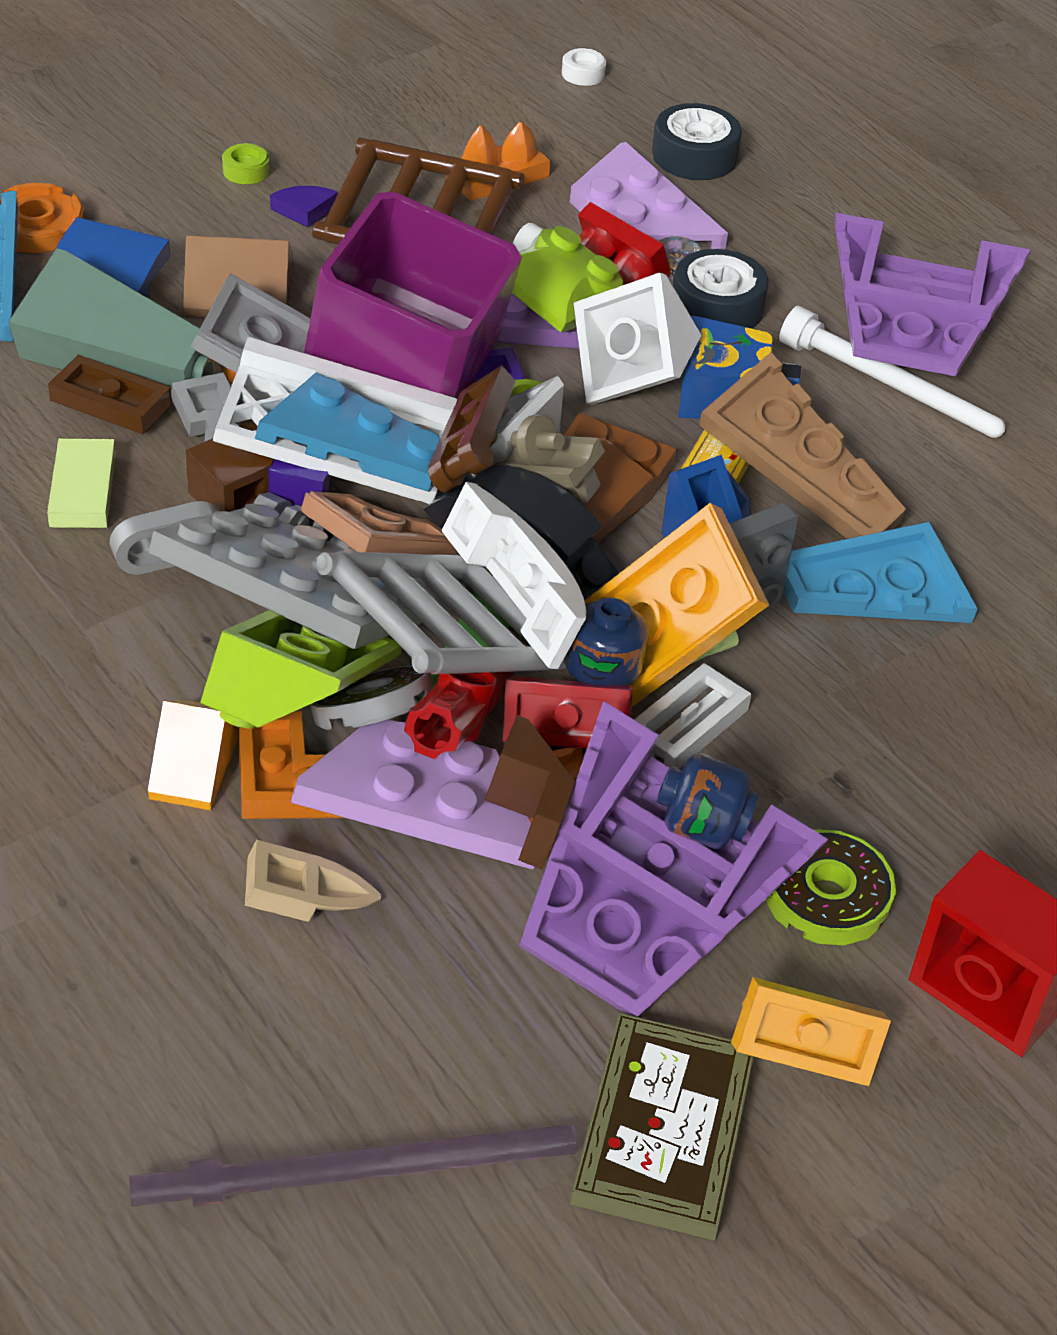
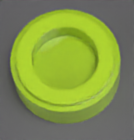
(246, 163)

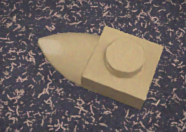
(300, 882)

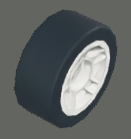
(696, 141)
(722, 286)

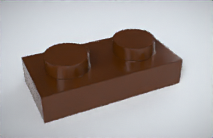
(110, 394)

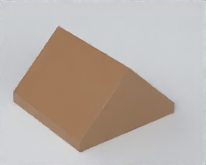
(211, 259)

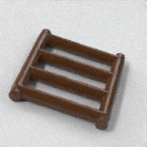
(412, 163)

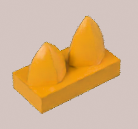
(810, 1031)

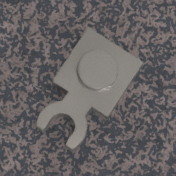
(201, 403)

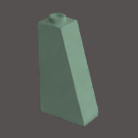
(93, 315)

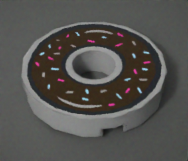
(373, 698)

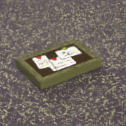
(663, 1127)

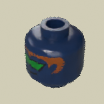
(609, 644)
(707, 801)

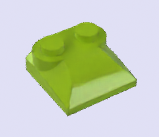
(561, 273)

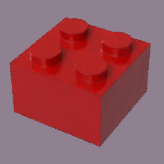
(992, 952)

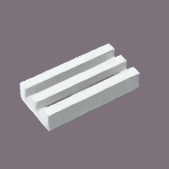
(711, 714)

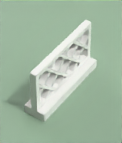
(274, 372)

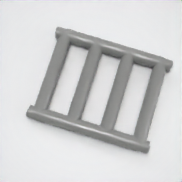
(440, 574)

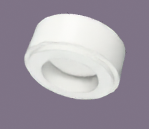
(583, 67)

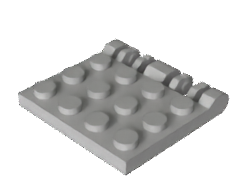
(271, 560)

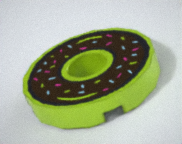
(844, 916)

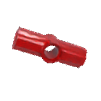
(454, 711)

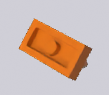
(517, 154)

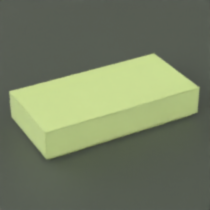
(82, 483)

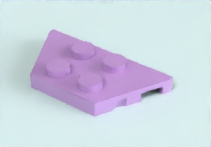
(644, 199)
(390, 786)

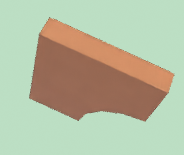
(373, 528)

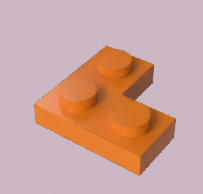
(269, 769)

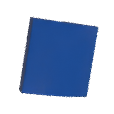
(118, 252)

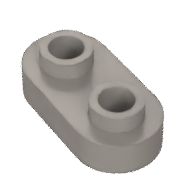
(133, 536)

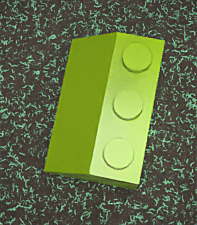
(280, 666)

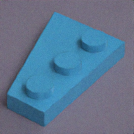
(346, 424)
(880, 576)

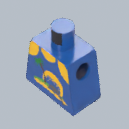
(720, 360)

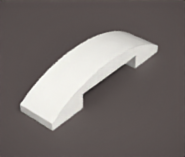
(524, 566)

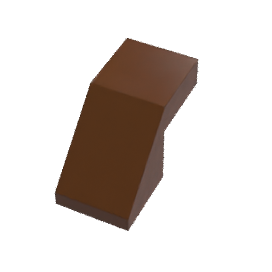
(533, 784)

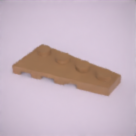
(789, 443)

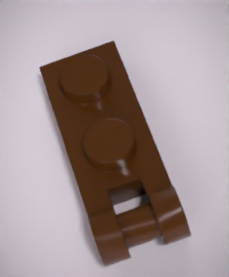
(471, 431)

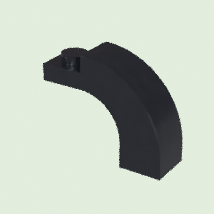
(549, 511)

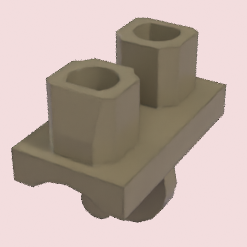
(556, 457)

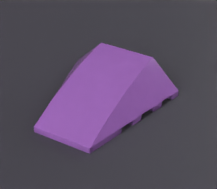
(918, 309)
(630, 900)

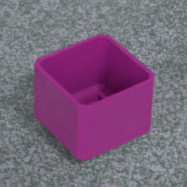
(413, 296)

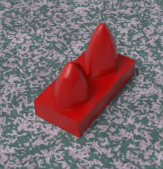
(629, 248)
(561, 709)

